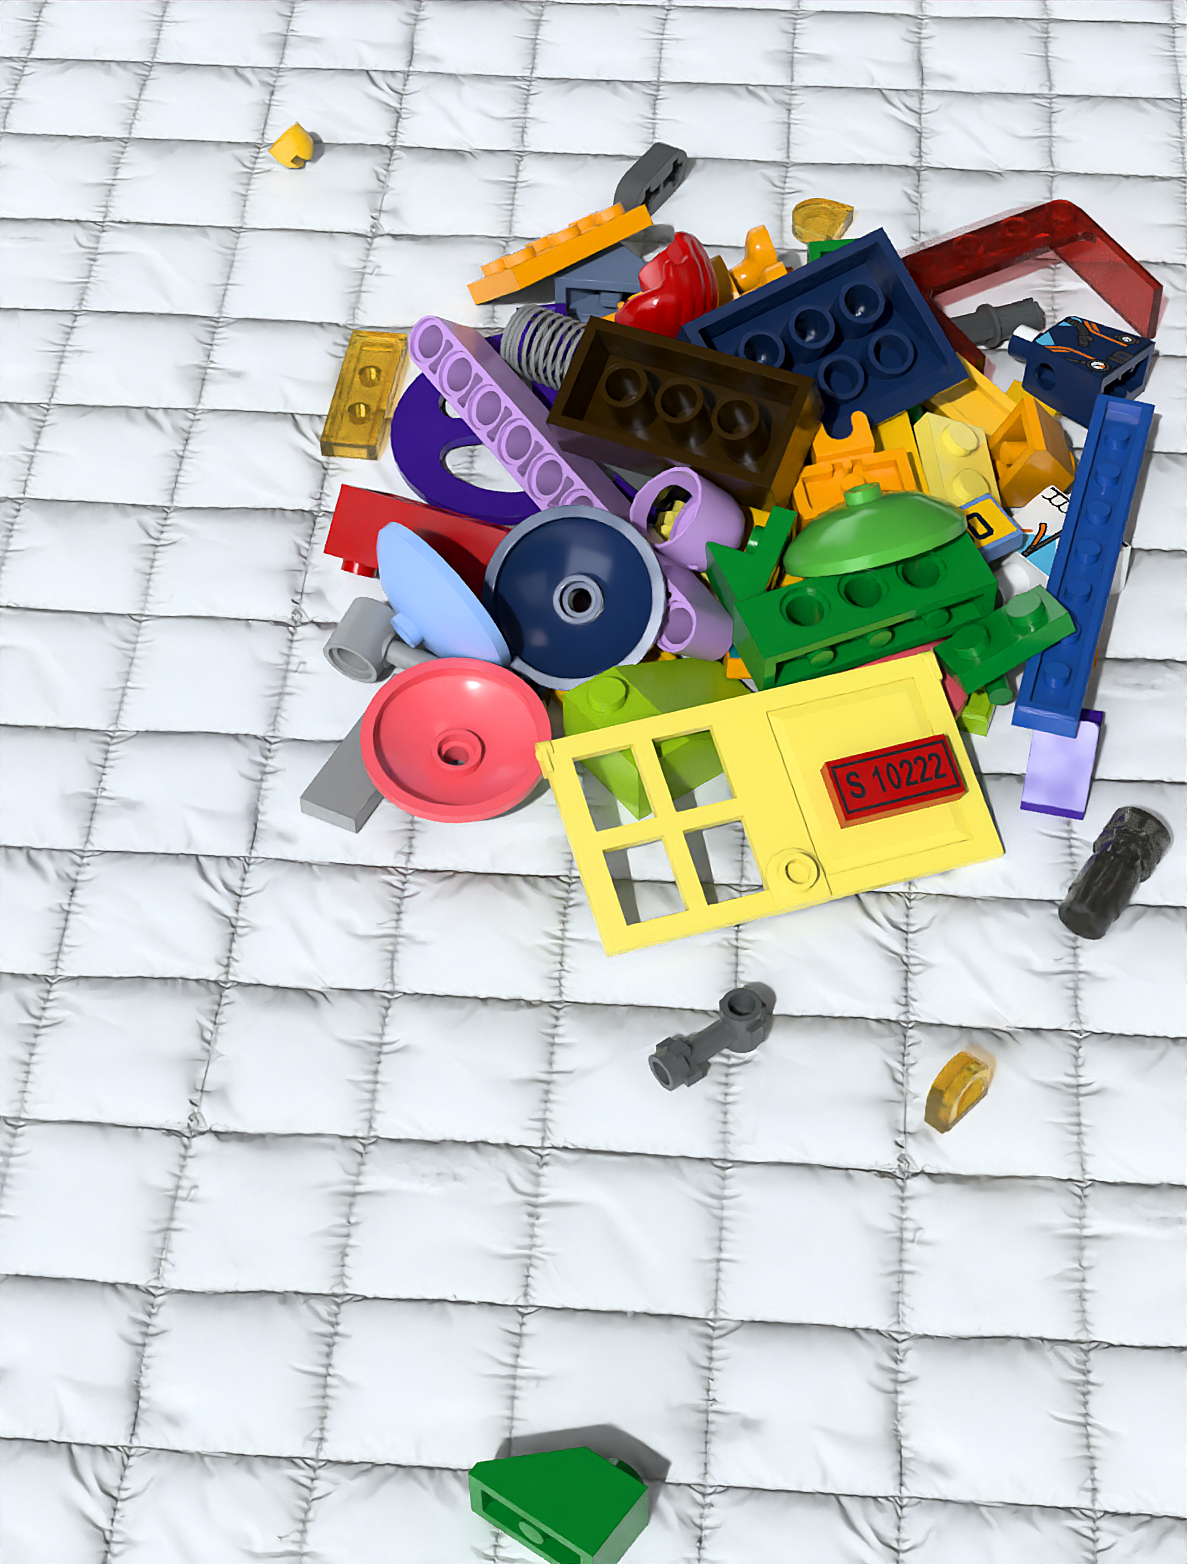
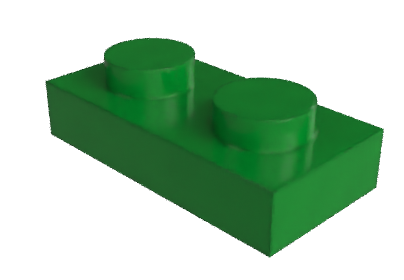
(1004, 639)

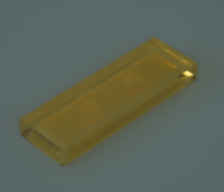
(364, 395)

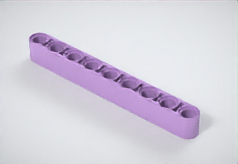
(516, 432)

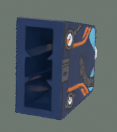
(1078, 362)

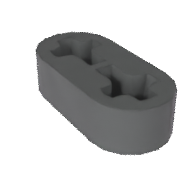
(652, 178)

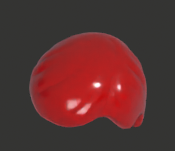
(674, 287)

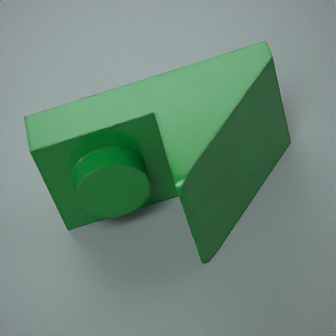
(760, 568)

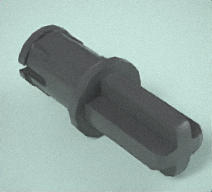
(998, 323)

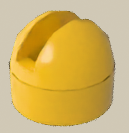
(293, 147)

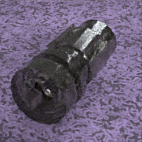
(1121, 859)

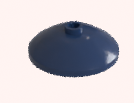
(540, 571)

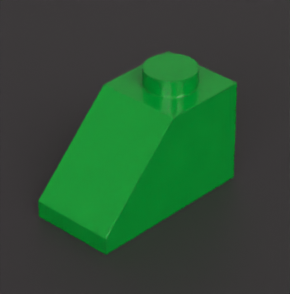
(563, 1504)

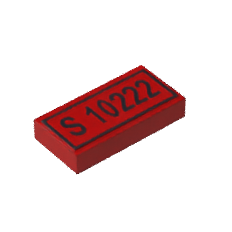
(892, 781)

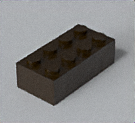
(675, 404)

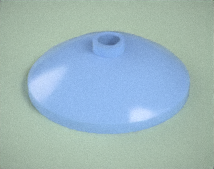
(433, 601)

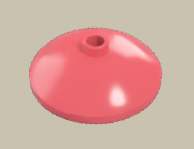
(448, 714)

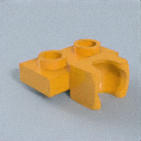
(846, 464)

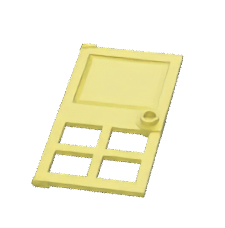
(773, 761)

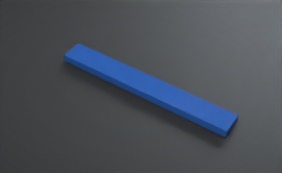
(1086, 563)

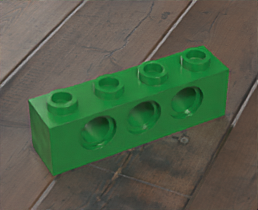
(861, 614)

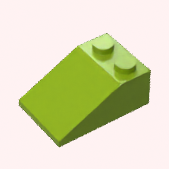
(642, 692)

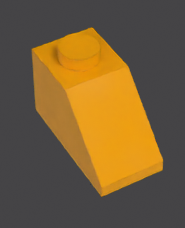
(1029, 454)

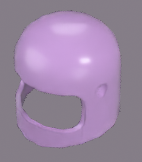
(706, 517)

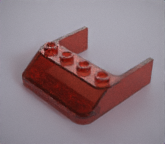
(1023, 235)

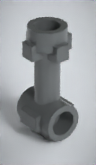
(738, 1030)

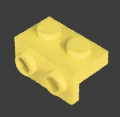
(955, 459)

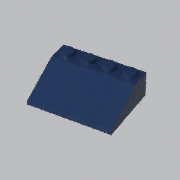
(849, 325)

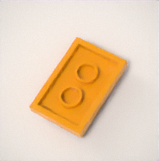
(558, 251)

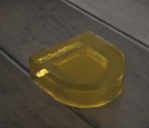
(820, 220)
(956, 1091)

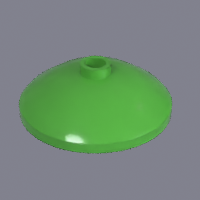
(872, 531)

